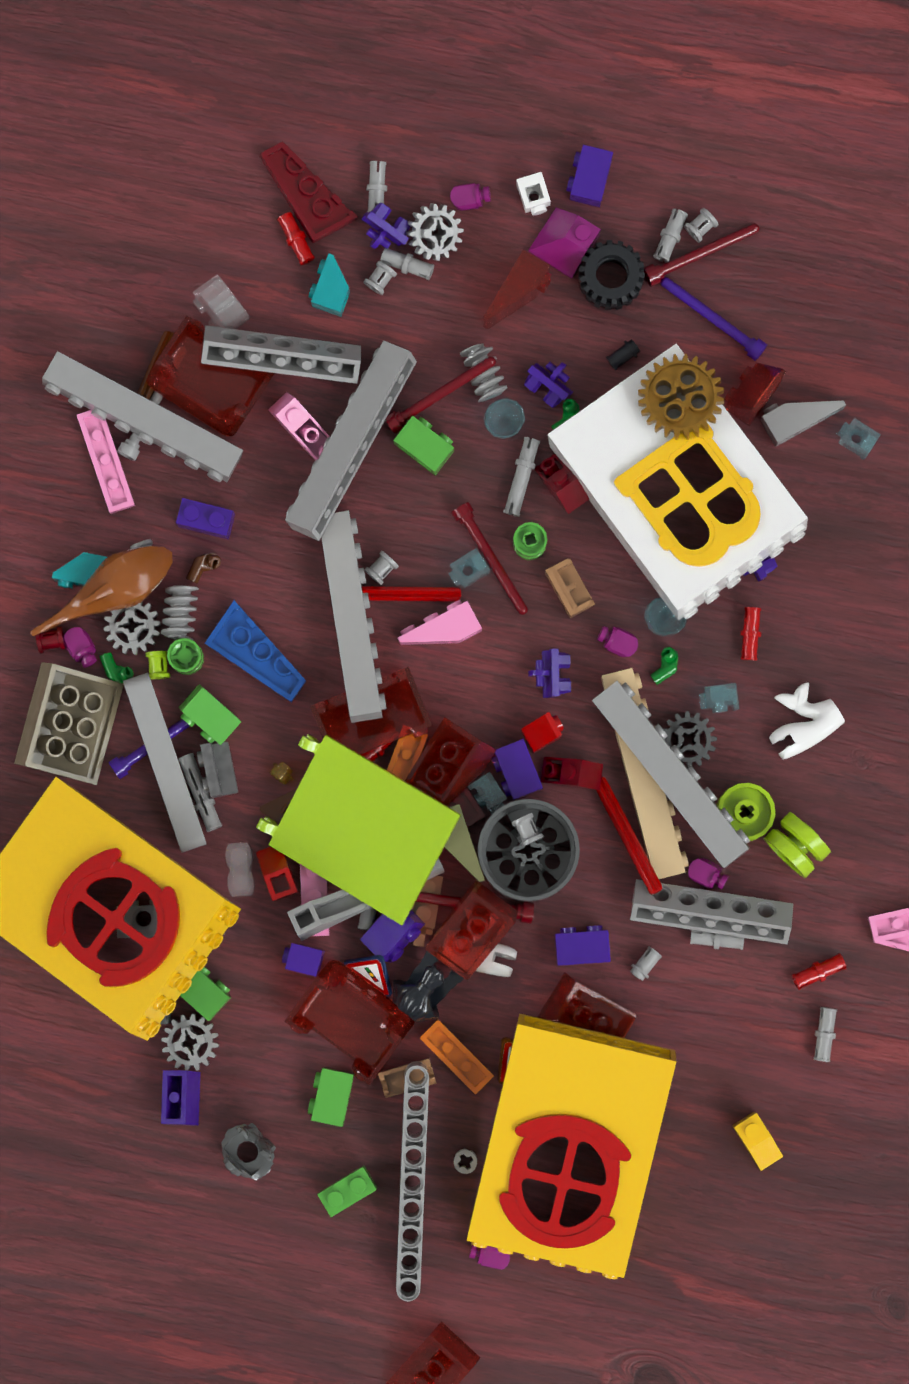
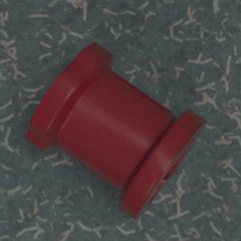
(50, 640)

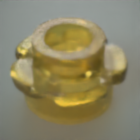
(281, 773)

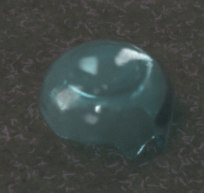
(504, 418)
(661, 619)

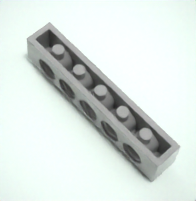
(281, 354)
(713, 912)

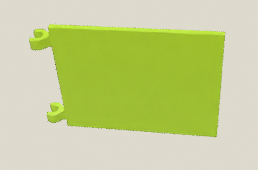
(362, 828)

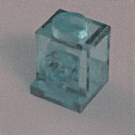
(866, 434)
(476, 562)
(719, 698)
(488, 793)

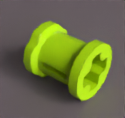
(158, 664)

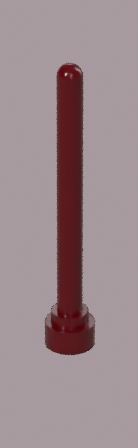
(655, 273)
(399, 419)
(465, 516)
(525, 910)

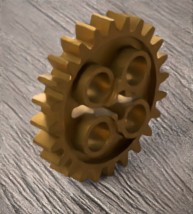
(670, 376)

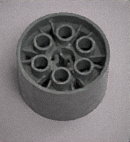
(568, 859)

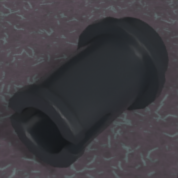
(623, 354)

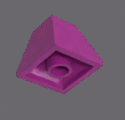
(564, 241)

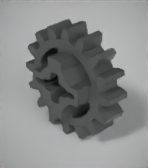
(698, 748)

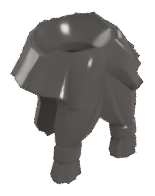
(263, 1161)

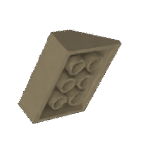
(69, 723)

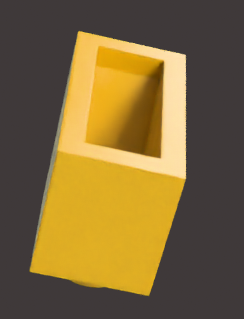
(757, 1140)

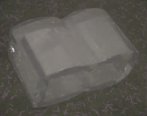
(220, 304)
(240, 877)

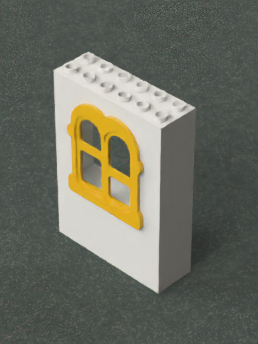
(616, 450)

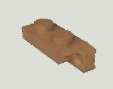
(426, 911)

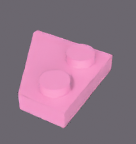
(891, 929)

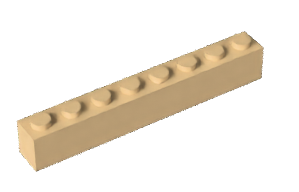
(649, 799)

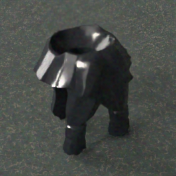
(424, 990)

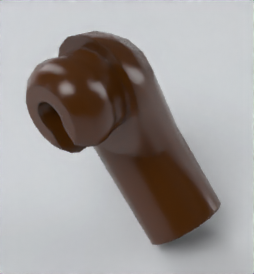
(201, 564)

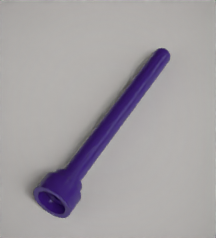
(752, 346)
(122, 765)

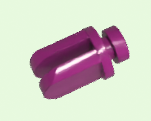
(469, 196)
(618, 641)
(80, 646)
(707, 873)
(490, 1257)

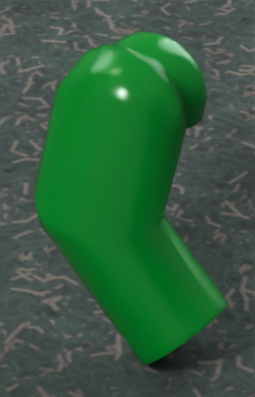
(570, 409)
(669, 665)
(113, 671)

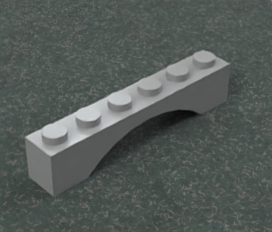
(332, 909)

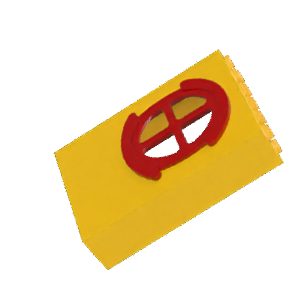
(47, 871)
(590, 1092)

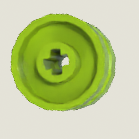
(758, 803)
(800, 841)

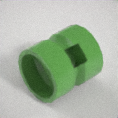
(530, 541)
(185, 656)

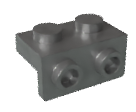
(219, 769)

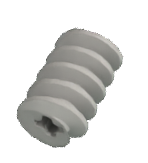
(486, 381)
(179, 611)

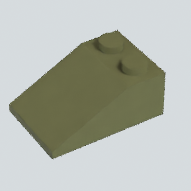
(462, 848)

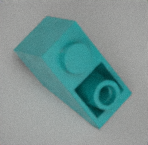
(331, 290)
(77, 570)

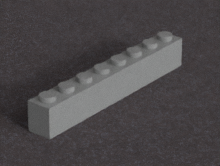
(141, 417)
(350, 440)
(351, 619)
(671, 774)

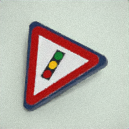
(372, 970)

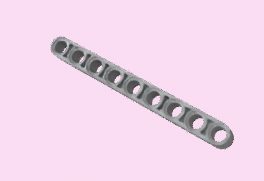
(416, 1193)

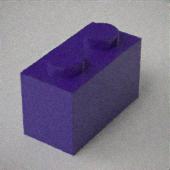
(590, 176)
(205, 518)
(517, 770)
(390, 937)
(582, 947)
(303, 959)
(180, 1097)

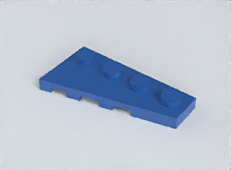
(250, 649)

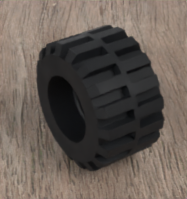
(617, 254)

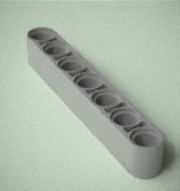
(164, 762)

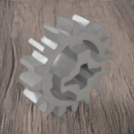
(434, 221)
(133, 638)
(195, 1058)

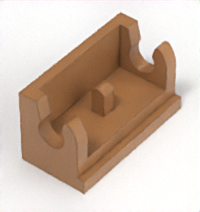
(569, 588)
(393, 1079)

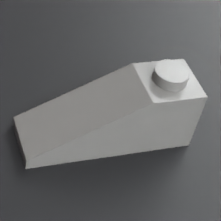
(794, 418)

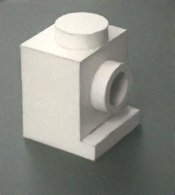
(533, 184)

